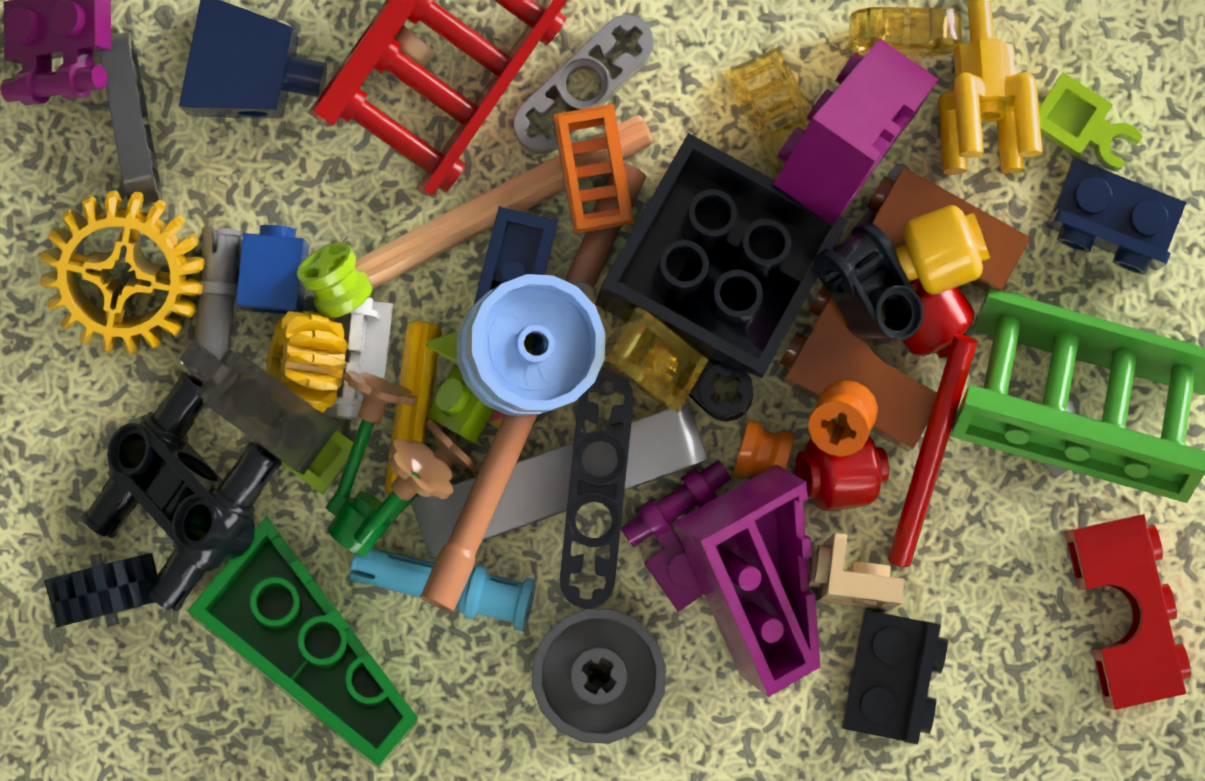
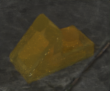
(653, 358)

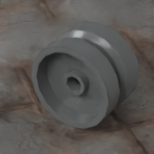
(589, 710)

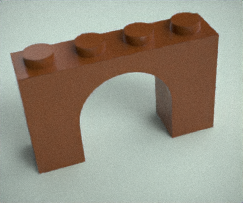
(836, 355)

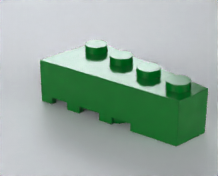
(303, 645)

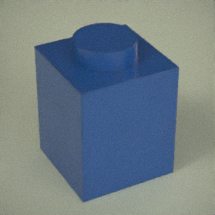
(269, 271)

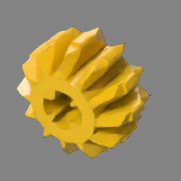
(308, 356)

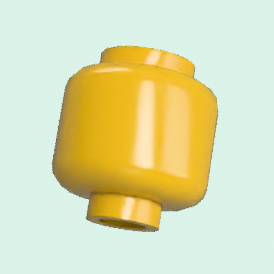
(943, 249)

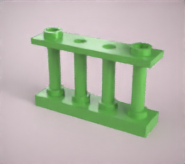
(1074, 441)

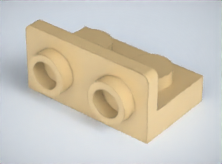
(860, 586)

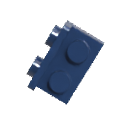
(1115, 216)

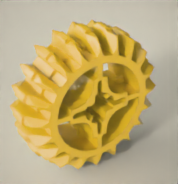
(97, 265)

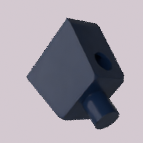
(244, 65)

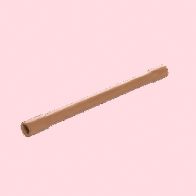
(458, 555)

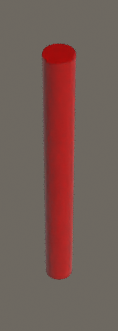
(932, 450)

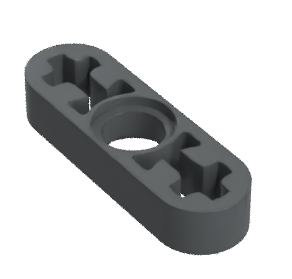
(127, 113)

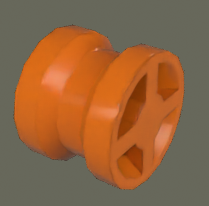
(851, 405)
(761, 450)

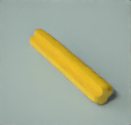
(417, 375)

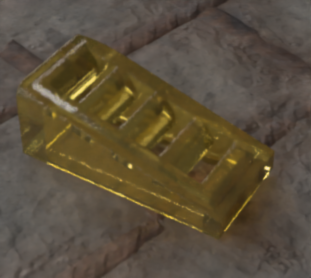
(755, 119)

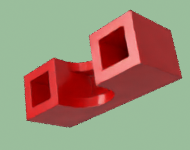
(1146, 660)

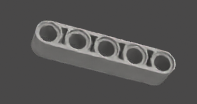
(541, 484)

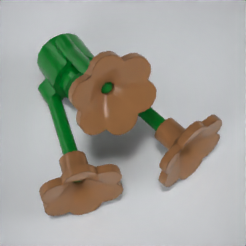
(419, 470)

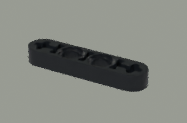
(604, 490)

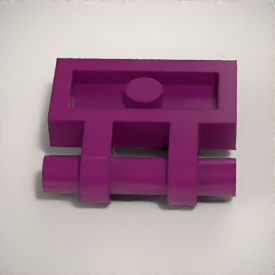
(50, 30)
(671, 565)

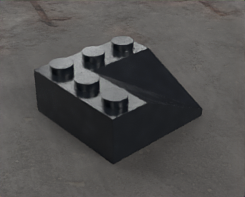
(720, 258)

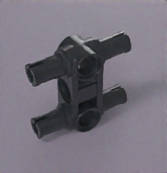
(194, 506)

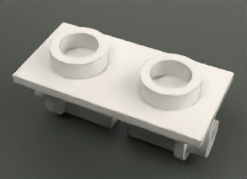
(367, 339)

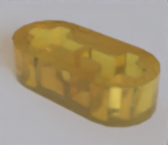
(906, 29)

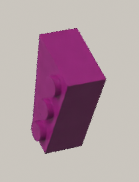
(852, 129)
(755, 576)

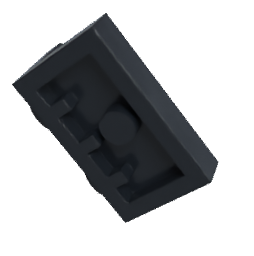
(894, 677)

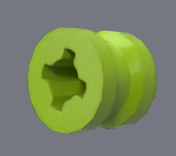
(334, 280)

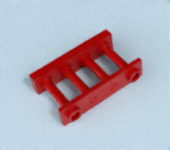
(381, 52)

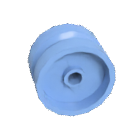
(566, 345)

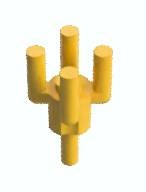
(988, 92)

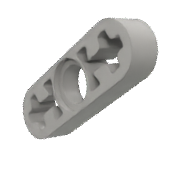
(606, 43)

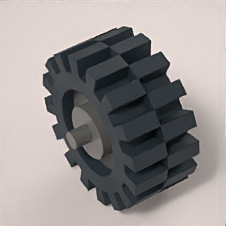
(101, 589)

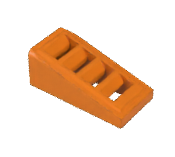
(584, 119)

